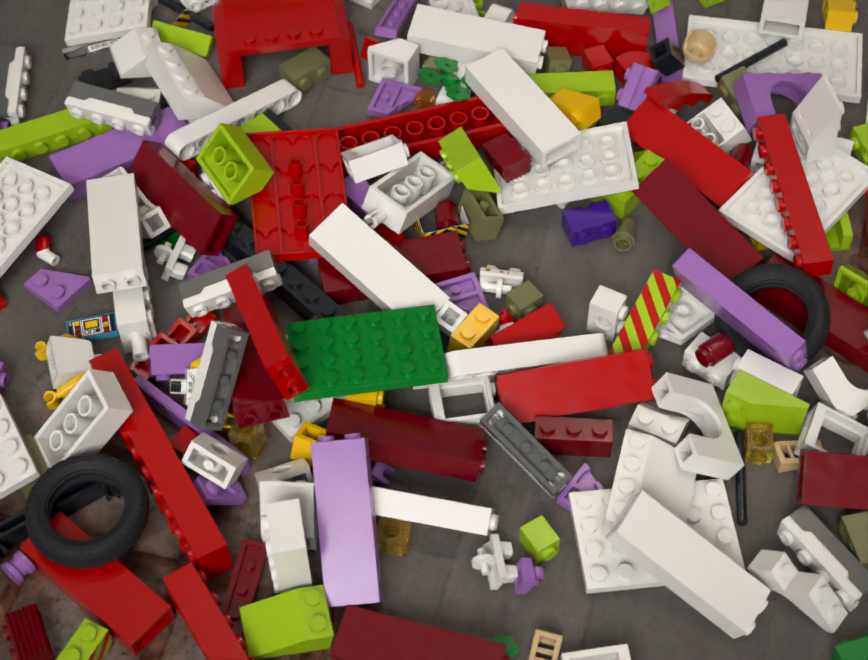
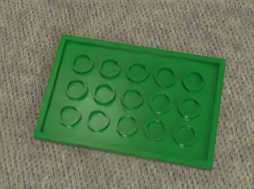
(368, 352)

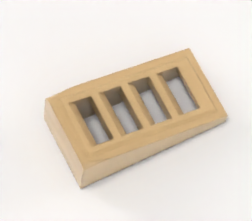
(787, 464)
(545, 638)

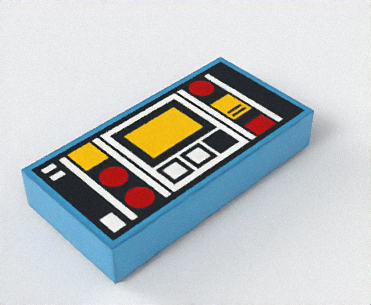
(94, 327)

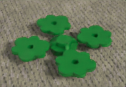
(448, 80)

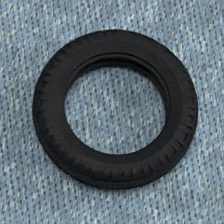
(791, 279)
(96, 551)

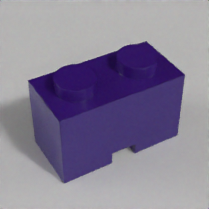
(589, 224)

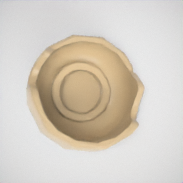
(699, 46)

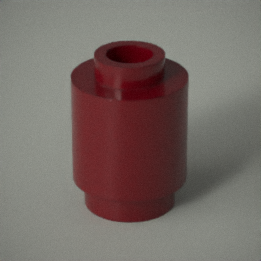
(743, 153)
(446, 215)
(714, 350)

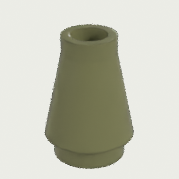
(625, 235)

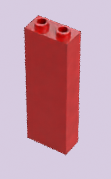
(585, 28)
(693, 155)
(266, 332)
(577, 385)
(106, 593)

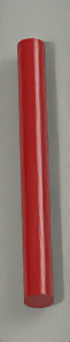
(355, 57)

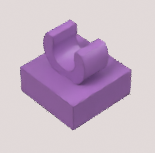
(377, 470)
(527, 576)

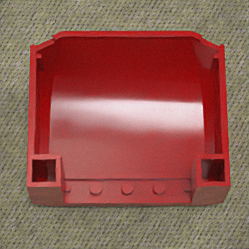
(279, 25)

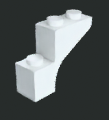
(151, 216)
(806, 590)

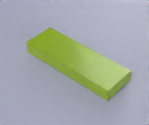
(187, 39)

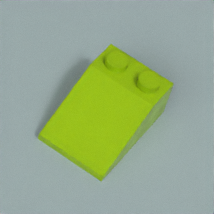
(759, 402)
(287, 623)

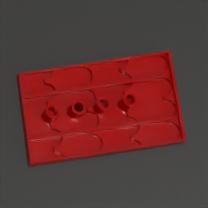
(300, 192)

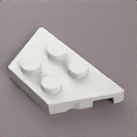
(686, 320)

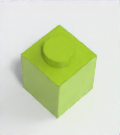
(539, 539)

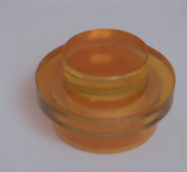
(424, 98)

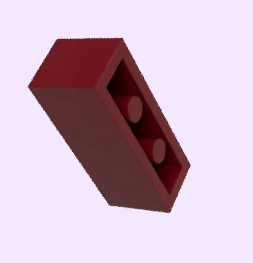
(575, 436)

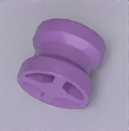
(18, 567)

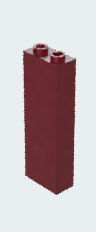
(182, 198)
(696, 221)
(435, 256)
(847, 322)
(255, 393)
(411, 439)
(833, 479)
(385, 637)

